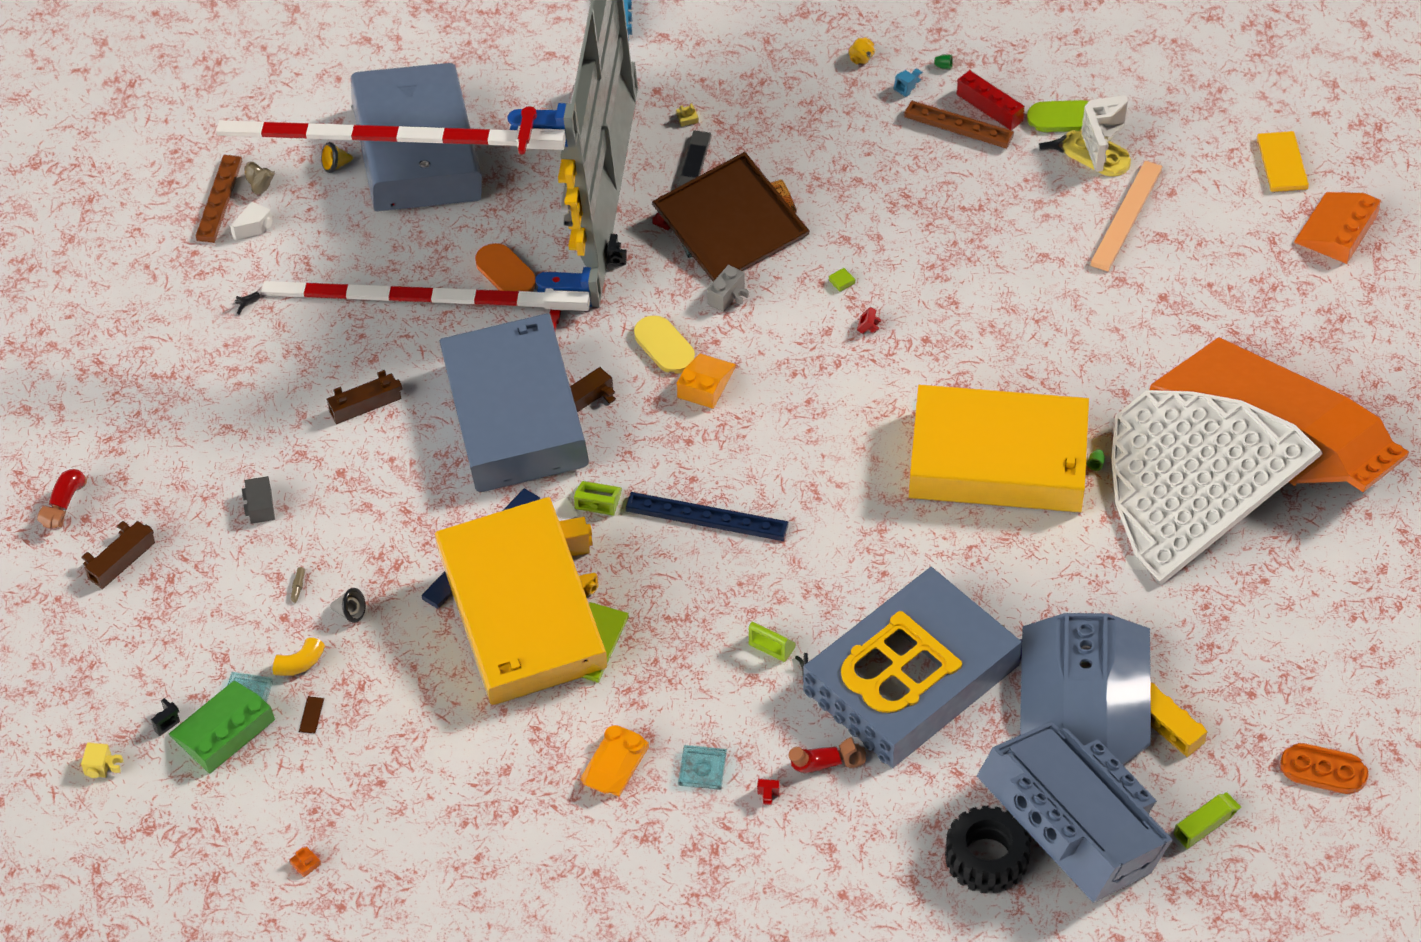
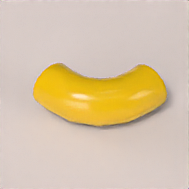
(301, 661)

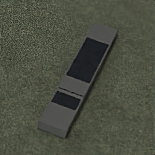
(695, 156)

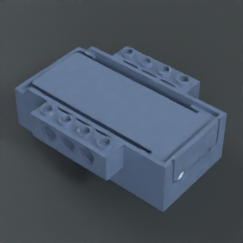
(1078, 807)

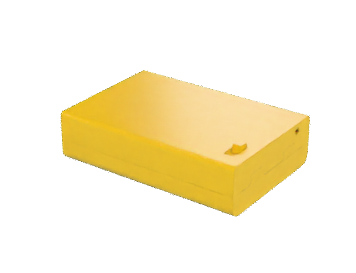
(999, 448)
(521, 601)

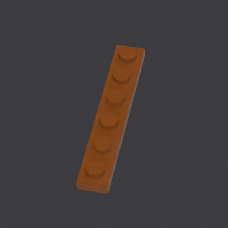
(959, 124)
(219, 198)

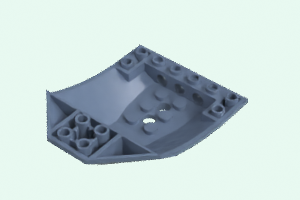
(1093, 703)

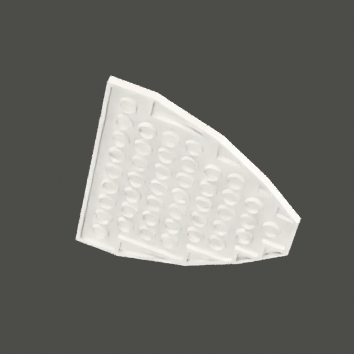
(1196, 468)

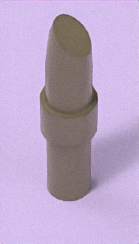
(297, 584)

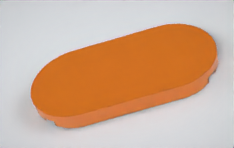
(504, 268)
(1324, 768)

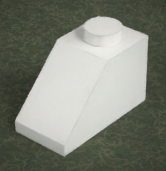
(251, 222)

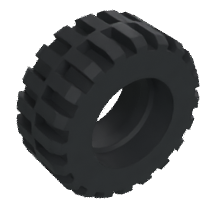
(982, 873)

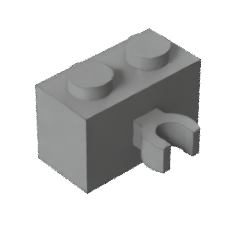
(726, 288)

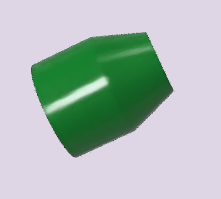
(944, 61)

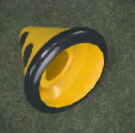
(334, 157)

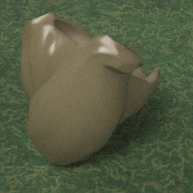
(258, 177)

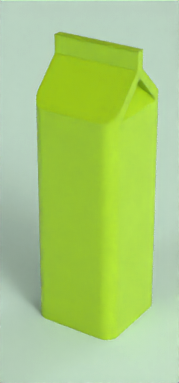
(1206, 819)

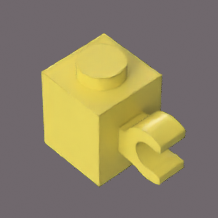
(98, 759)

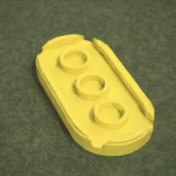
(1117, 158)
(663, 344)

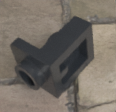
(615, 254)
(167, 718)

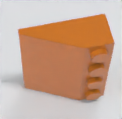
(1339, 224)

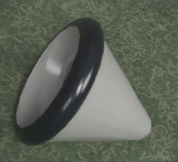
(350, 605)

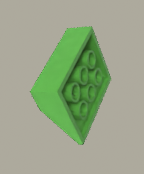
(223, 725)

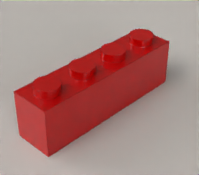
(990, 100)

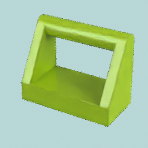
(595, 502)
(770, 642)

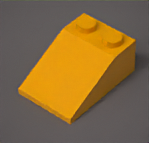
(704, 380)

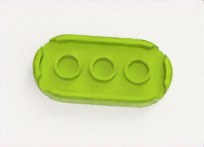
(1057, 115)

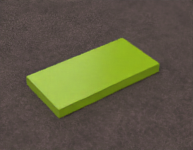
(610, 626)

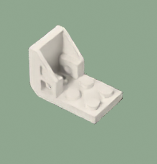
(1101, 122)

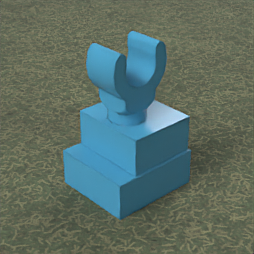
(906, 81)

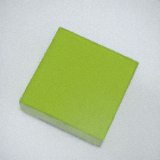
(841, 279)

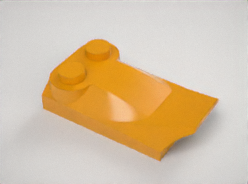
(615, 760)

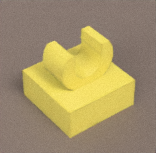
(687, 115)

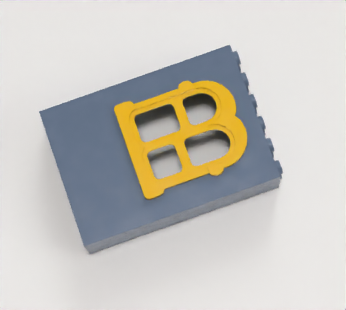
(943, 625)

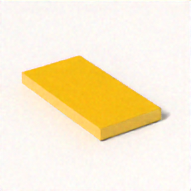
(1282, 161)

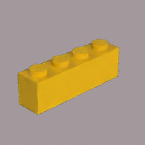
(1175, 723)

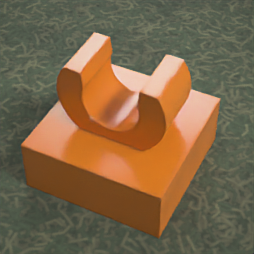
(305, 861)

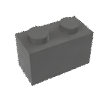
(259, 500)

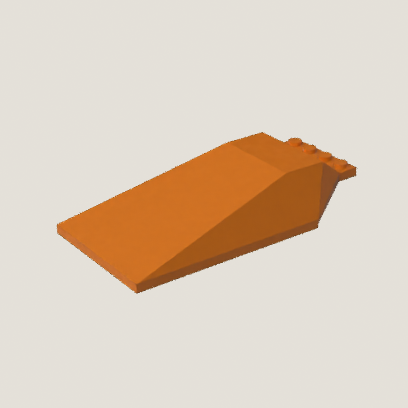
(1349, 436)

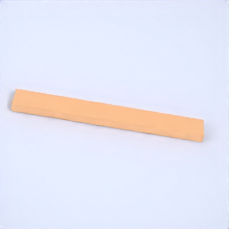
(1126, 216)

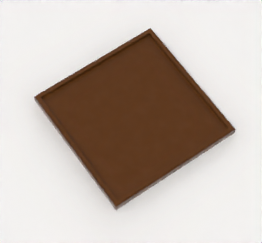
(730, 217)

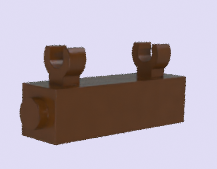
(592, 387)
(364, 397)
(119, 554)

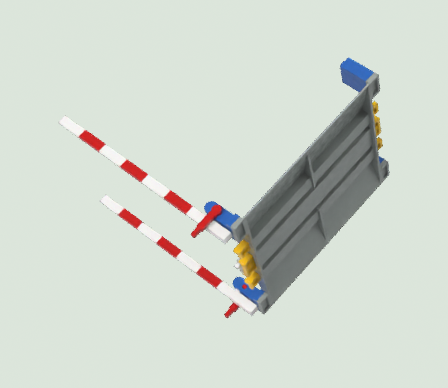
(594, 147)

